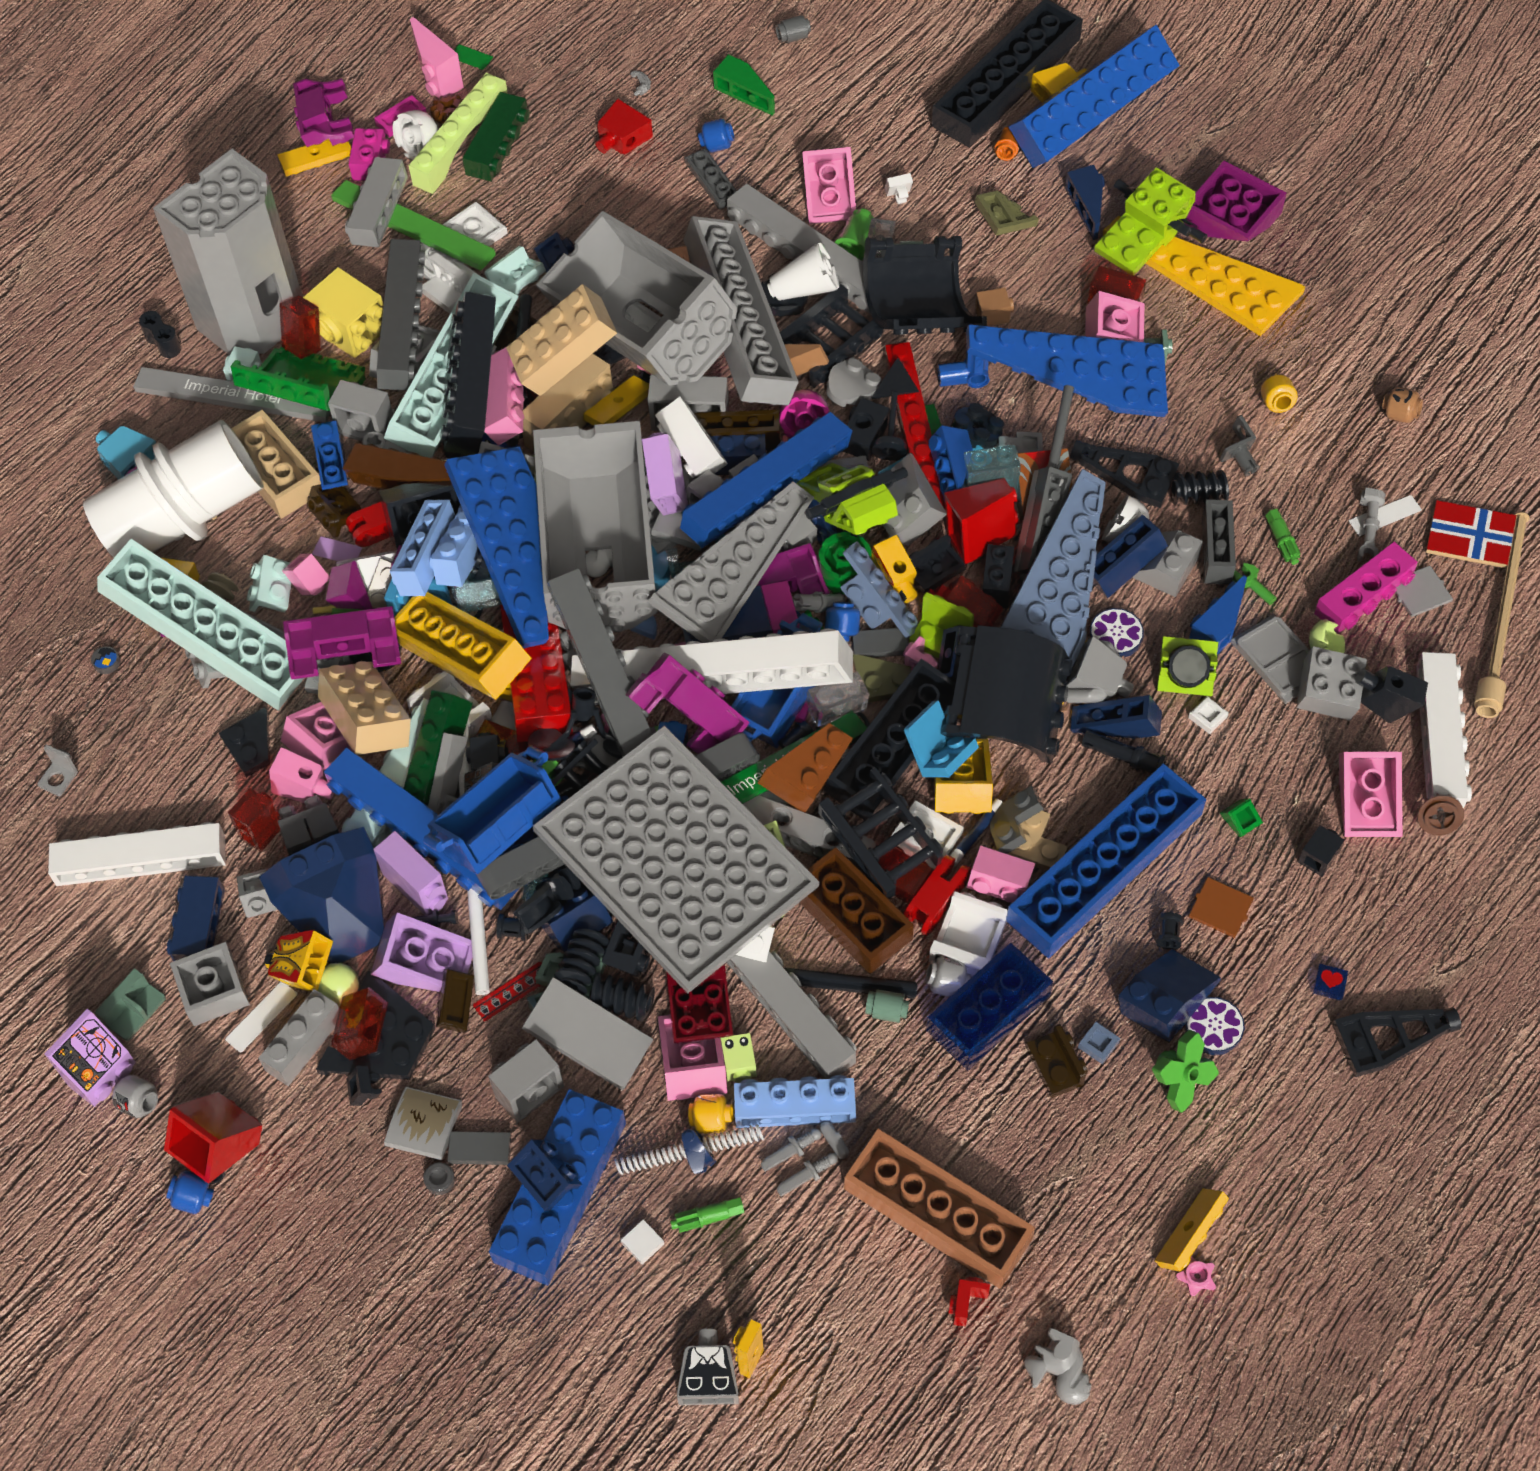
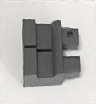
(295, 826)

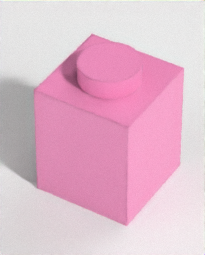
(306, 575)

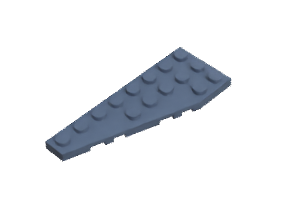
(1060, 580)

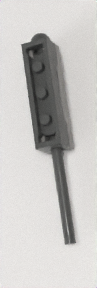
(1046, 495)

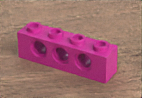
(1372, 576)

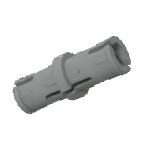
(816, 601)

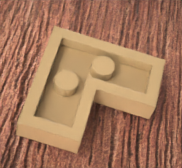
(1039, 849)

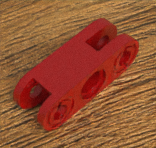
(371, 523)
(936, 894)

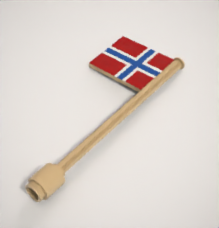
(1490, 540)

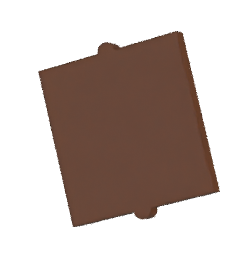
(1221, 907)

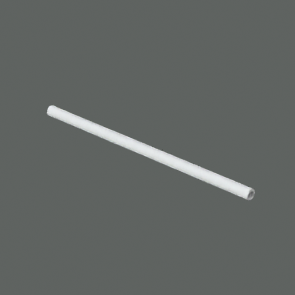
(476, 914)

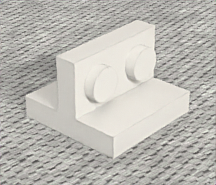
(447, 283)

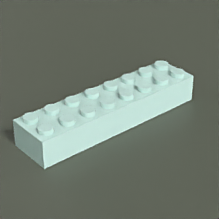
(419, 415)
(199, 622)

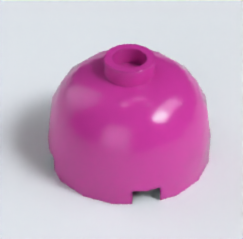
(802, 411)

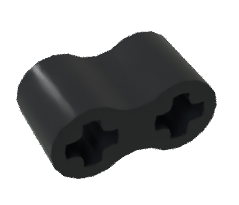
(160, 334)

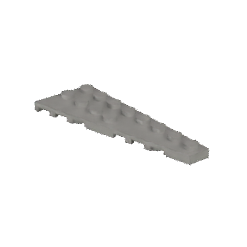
(719, 582)

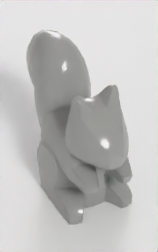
(1066, 1362)

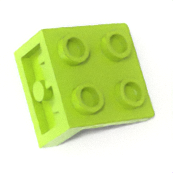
(937, 616)

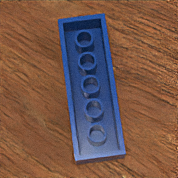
(536, 1239)

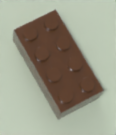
(856, 912)

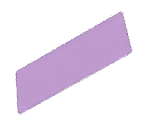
(336, 549)

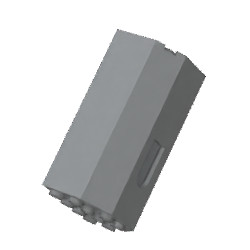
(230, 253)
(631, 269)
(596, 500)

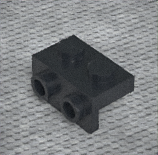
(936, 564)

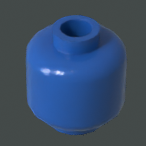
(716, 135)
(844, 618)
(189, 1192)

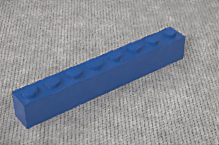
(765, 479)
(400, 812)

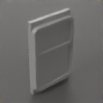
(1274, 655)

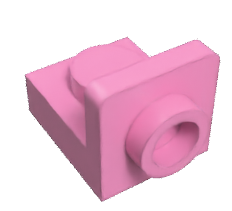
(914, 653)

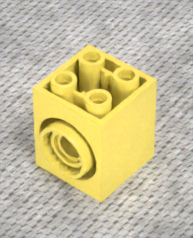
(347, 312)

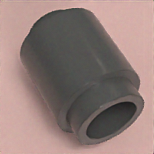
(793, 29)

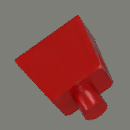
(623, 129)

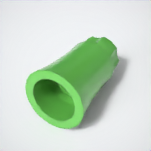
(855, 233)

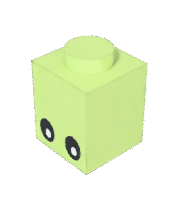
(738, 1057)

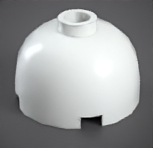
(413, 131)
(1126, 513)

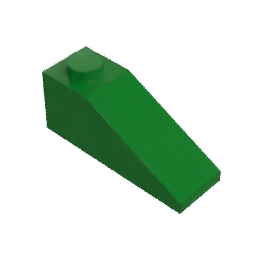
(741, 82)

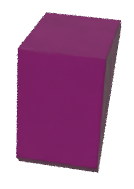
(347, 588)

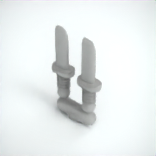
(812, 1170)

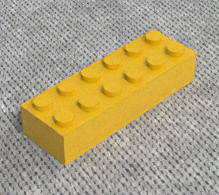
(460, 644)

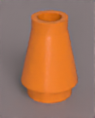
(1006, 145)

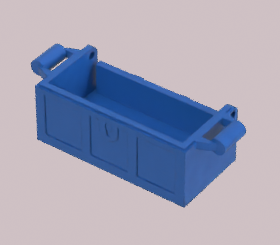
(774, 710)
(494, 811)

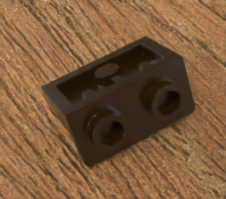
(331, 507)
(1057, 1062)

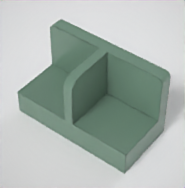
(130, 1005)

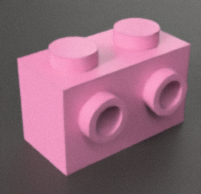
(1000, 875)

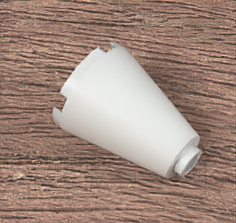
(805, 275)

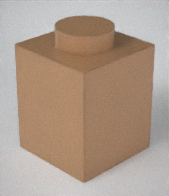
(994, 305)

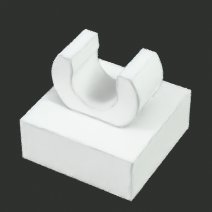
(899, 187)

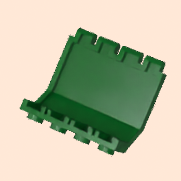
(299, 380)

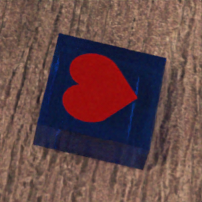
(1330, 982)

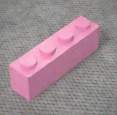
(504, 400)

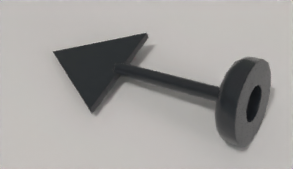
(894, 383)

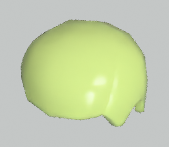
(1324, 636)
(338, 981)

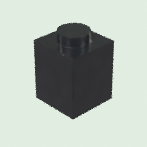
(1321, 850)

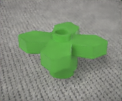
(1184, 1069)

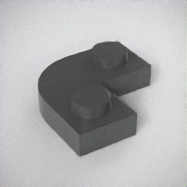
(1007, 819)

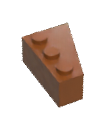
(806, 768)

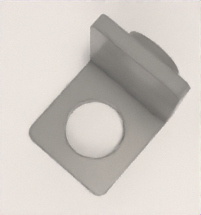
(62, 765)

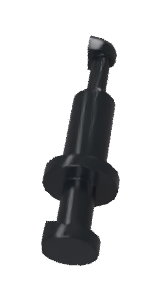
(436, 919)

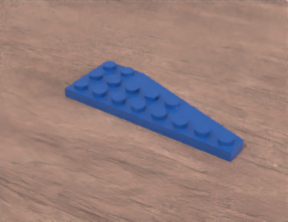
(1106, 371)
(504, 518)

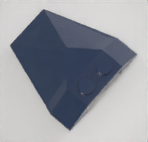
(331, 891)

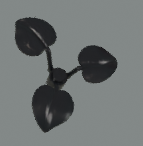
(582, 709)

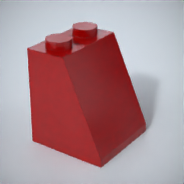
(980, 517)
(210, 1135)

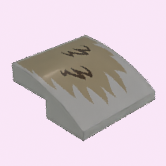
(423, 1123)

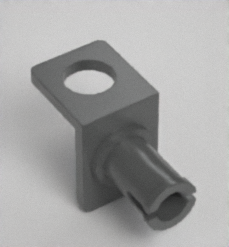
(1241, 449)

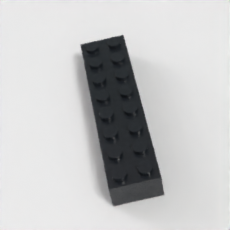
(1006, 72)

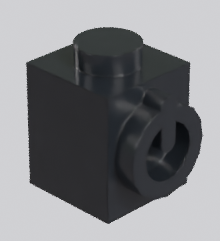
(486, 749)

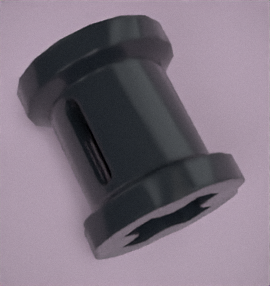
(510, 928)
(1169, 930)

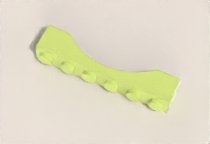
(433, 161)

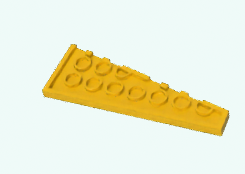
(1229, 285)

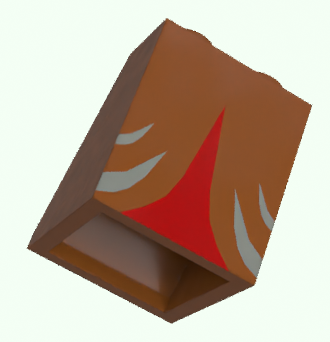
(1029, 463)

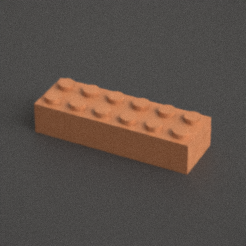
(939, 1208)

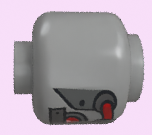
(946, 976)
(135, 1096)

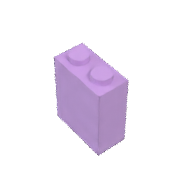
(664, 474)
(411, 874)

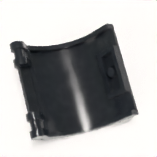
(916, 286)
(1009, 689)

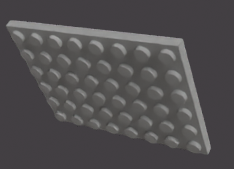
(676, 858)

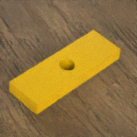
(312, 156)
(618, 402)
(1191, 1229)
(748, 1347)

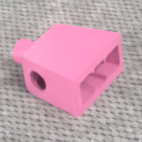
(297, 777)

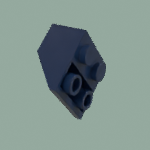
(580, 912)

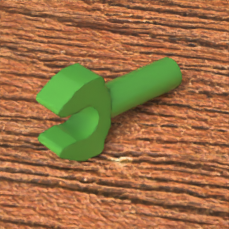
(1252, 582)

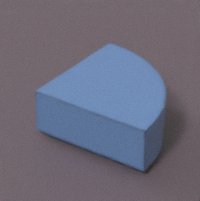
(647, 628)

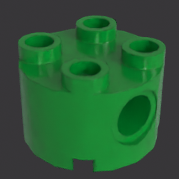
(832, 562)

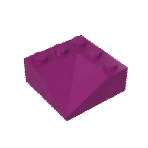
(1235, 204)

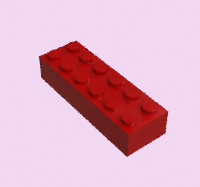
(541, 688)

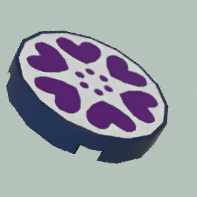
(1120, 629)
(1218, 1025)

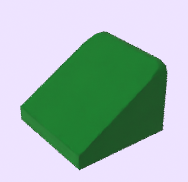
(1242, 816)

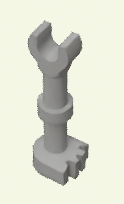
(1373, 499)

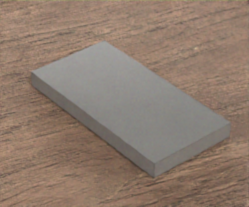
(587, 1034)

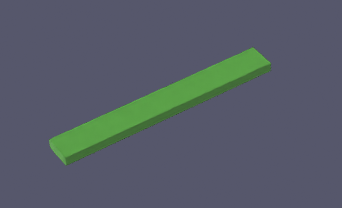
(424, 229)

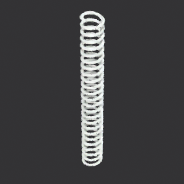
(682, 1153)

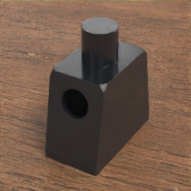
(1391, 692)

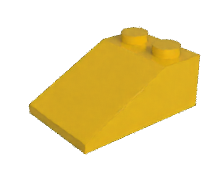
(969, 786)

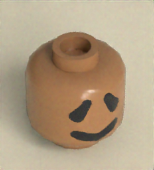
(1402, 405)

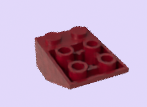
(703, 1011)

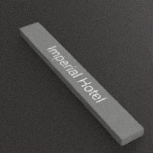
(220, 393)

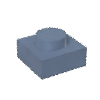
(1099, 1043)

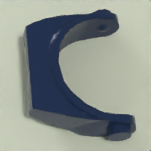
(696, 1153)

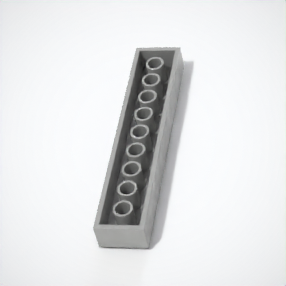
(757, 349)

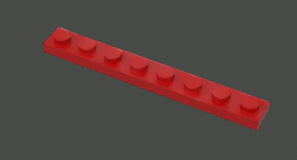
(914, 416)

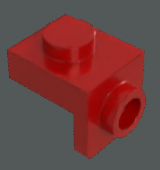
(960, 1304)

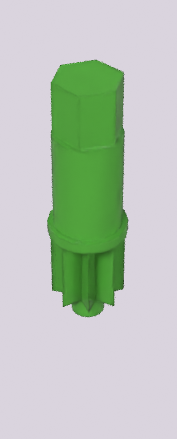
(1284, 539)
(706, 1215)

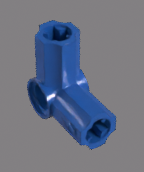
(970, 371)

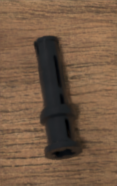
(1136, 757)

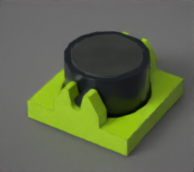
(1187, 666)

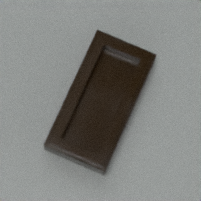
(455, 1001)

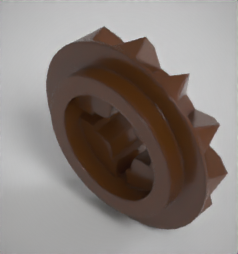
(438, 109)
(1451, 818)

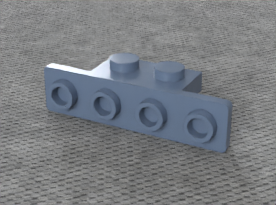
(874, 594)

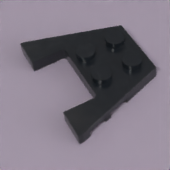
(400, 1044)

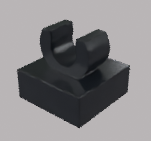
(360, 1085)

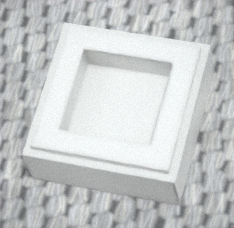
(1208, 715)
(642, 1242)

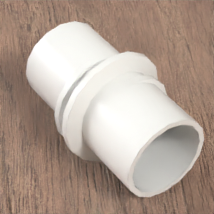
(174, 491)

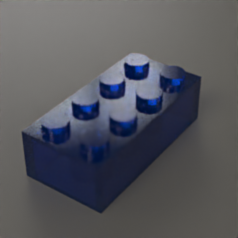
(989, 1006)

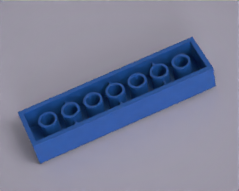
(1094, 96)
(1105, 861)

